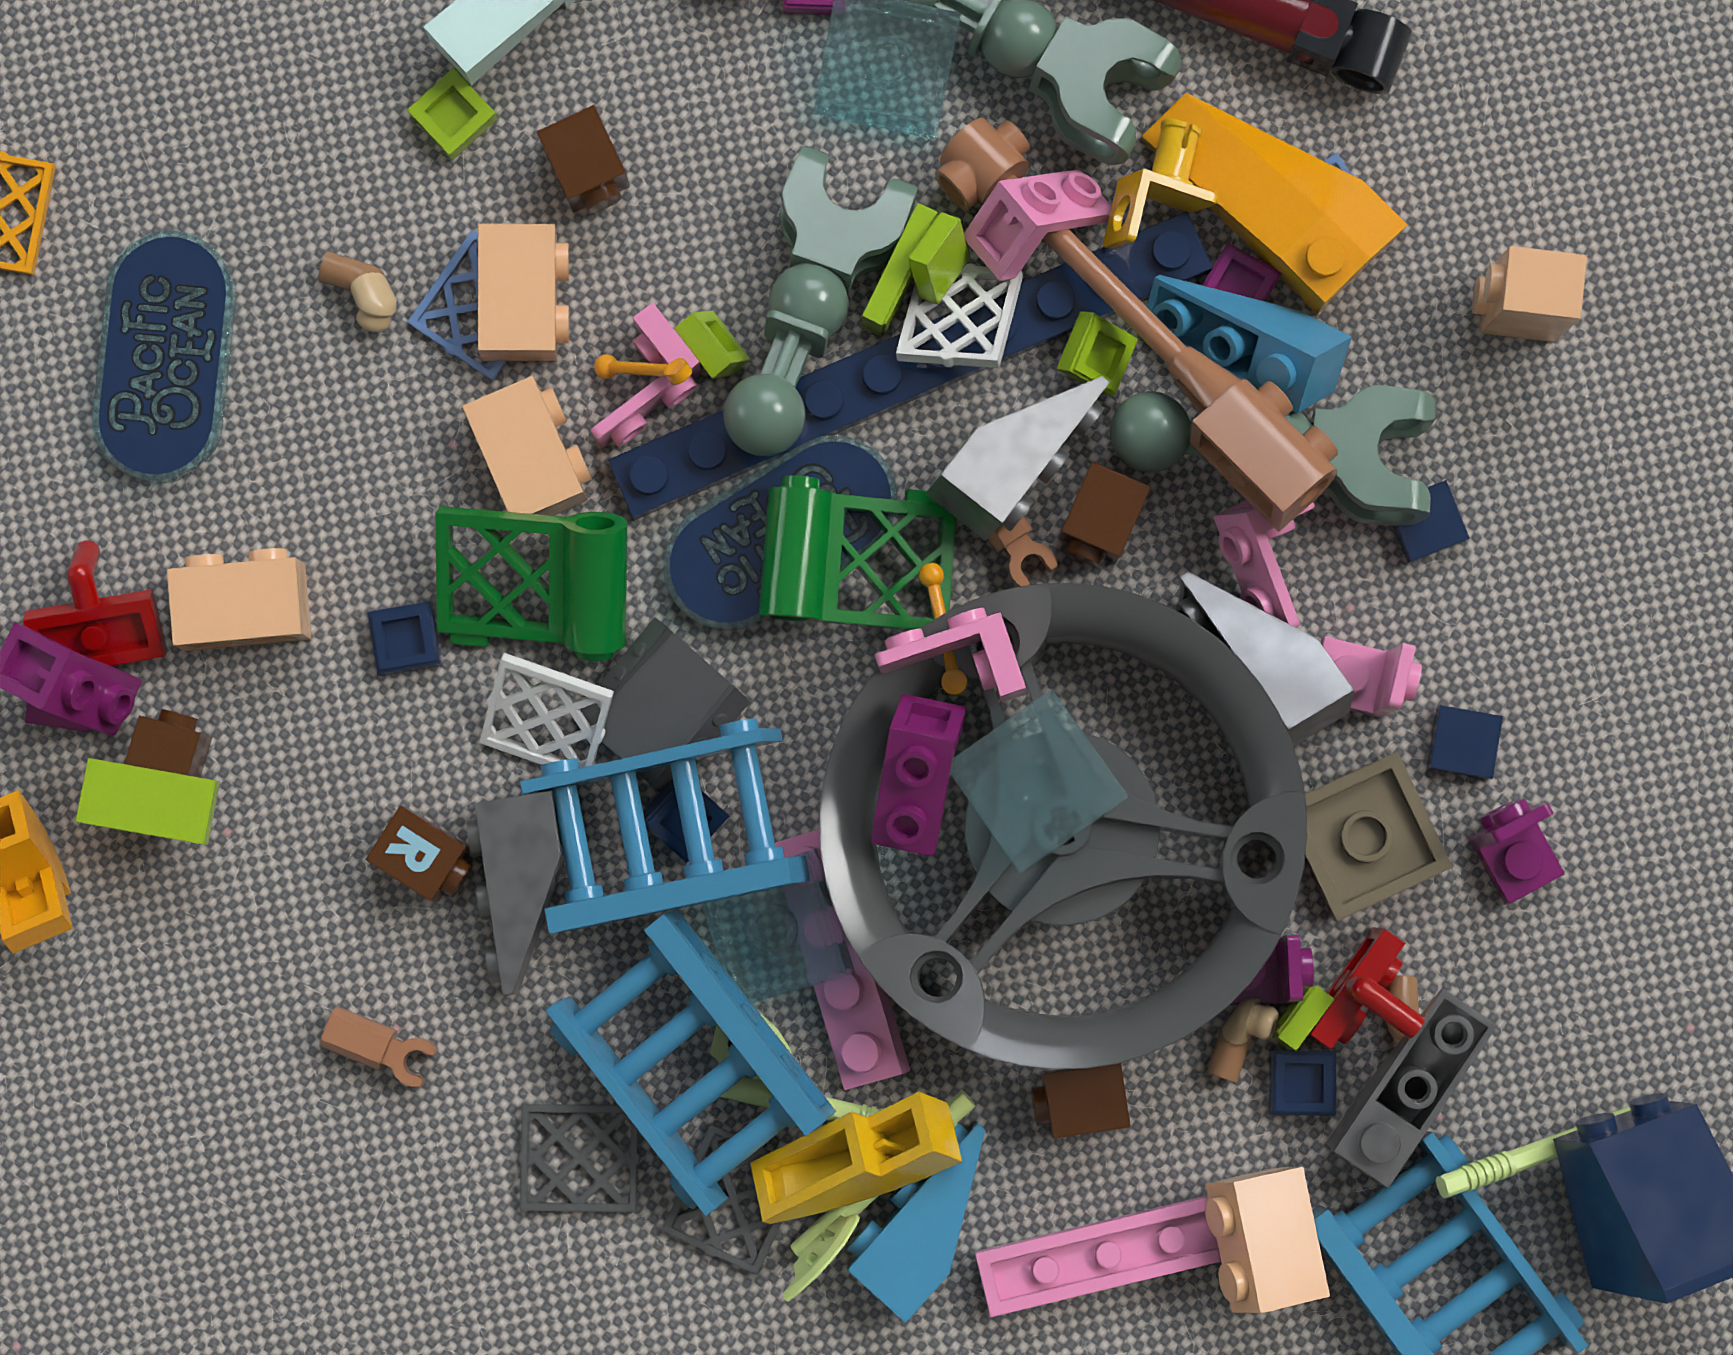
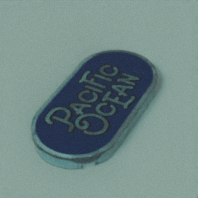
(164, 357)
(719, 549)

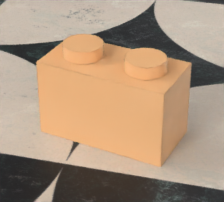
(519, 292)
(1530, 294)
(525, 449)
(238, 601)
(1266, 1240)

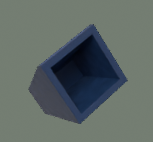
(1650, 1199)

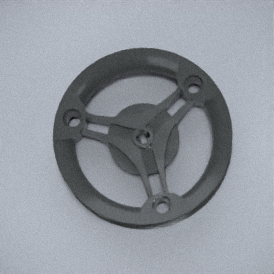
(1102, 862)

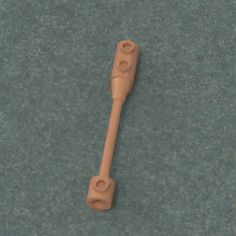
(1237, 425)

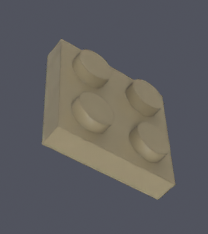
(1370, 837)

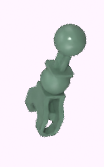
(1070, 66)
(811, 296)
(1155, 433)

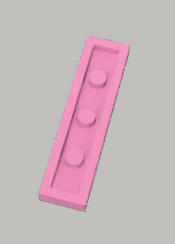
(856, 1010)
(1097, 1256)

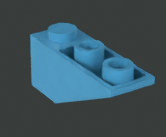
(1254, 338)
(918, 1242)

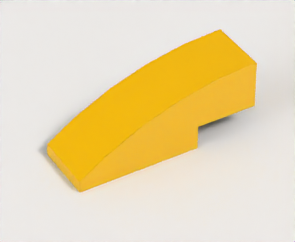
(856, 1159)

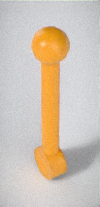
(676, 371)
(953, 680)

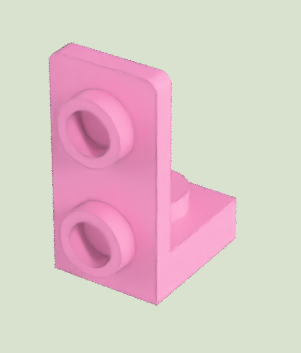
(1025, 210)
(658, 345)
(1247, 548)
(994, 664)
(1378, 677)

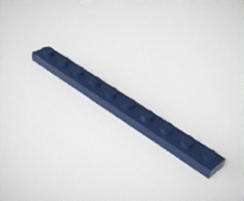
(877, 382)

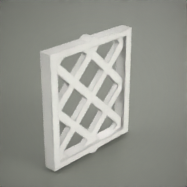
(949, 354)
(561, 683)

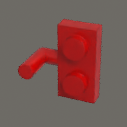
(105, 628)
(1365, 984)

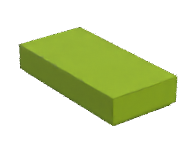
(896, 275)
(147, 801)

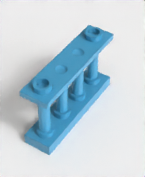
(704, 875)
(754, 1052)
(1381, 1286)

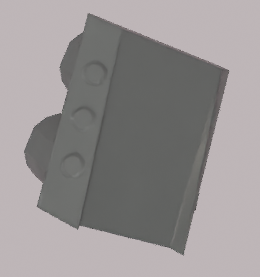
(663, 699)

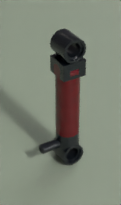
(1319, 35)

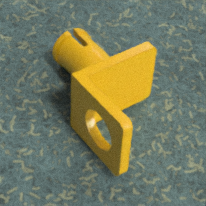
(1165, 184)

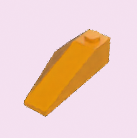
(1285, 203)

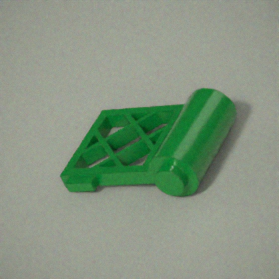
(806, 547)
(583, 589)

